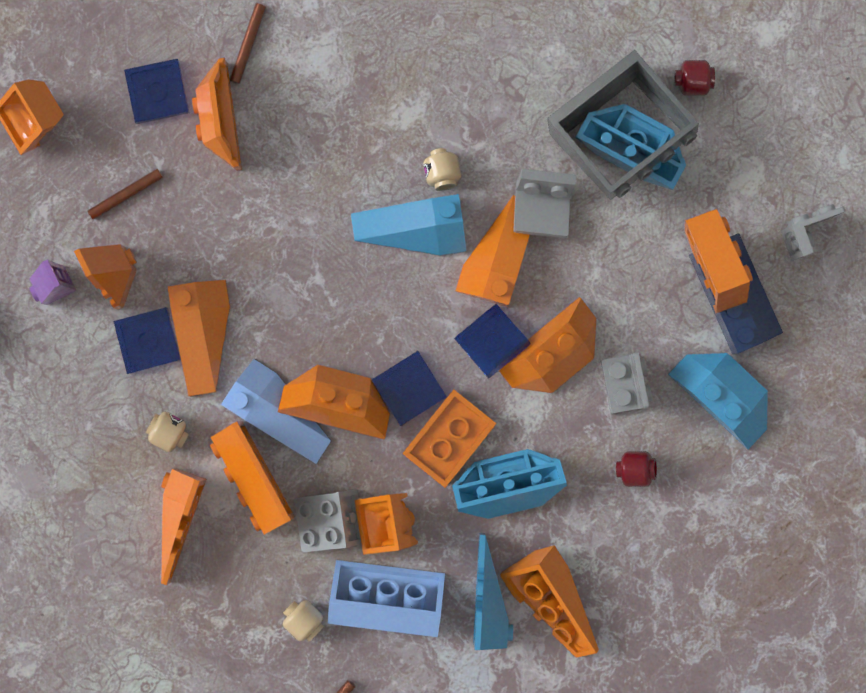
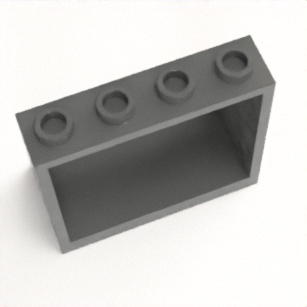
(594, 96)

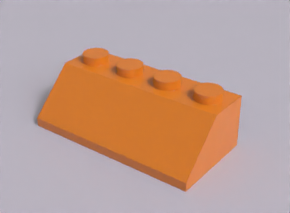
(252, 477)

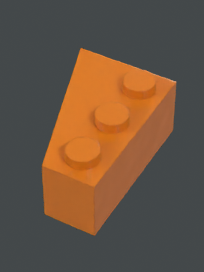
(719, 259)

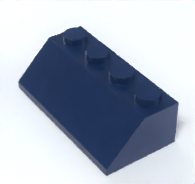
(748, 322)

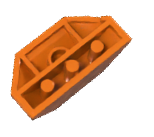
(217, 115)
(555, 351)
(336, 401)

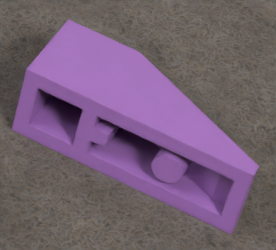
(50, 282)

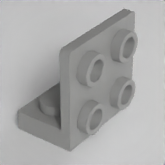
(543, 203)
(797, 240)
(626, 383)
(328, 521)

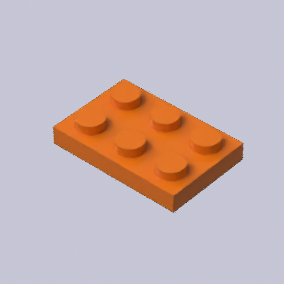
(449, 438)

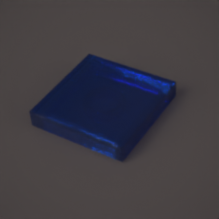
(156, 91)
(147, 340)
(492, 341)
(409, 388)

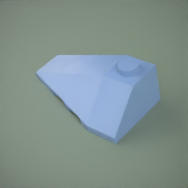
(257, 401)

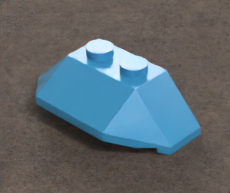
(628, 138)
(725, 393)
(508, 484)

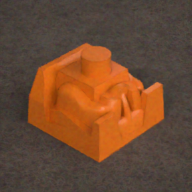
(28, 113)
(385, 523)

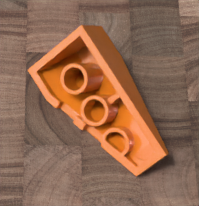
(495, 262)
(110, 270)
(200, 325)
(179, 506)
(549, 590)

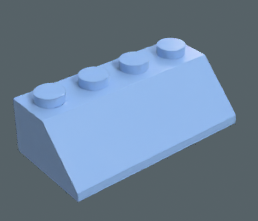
(386, 598)

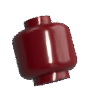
(695, 77)
(637, 469)

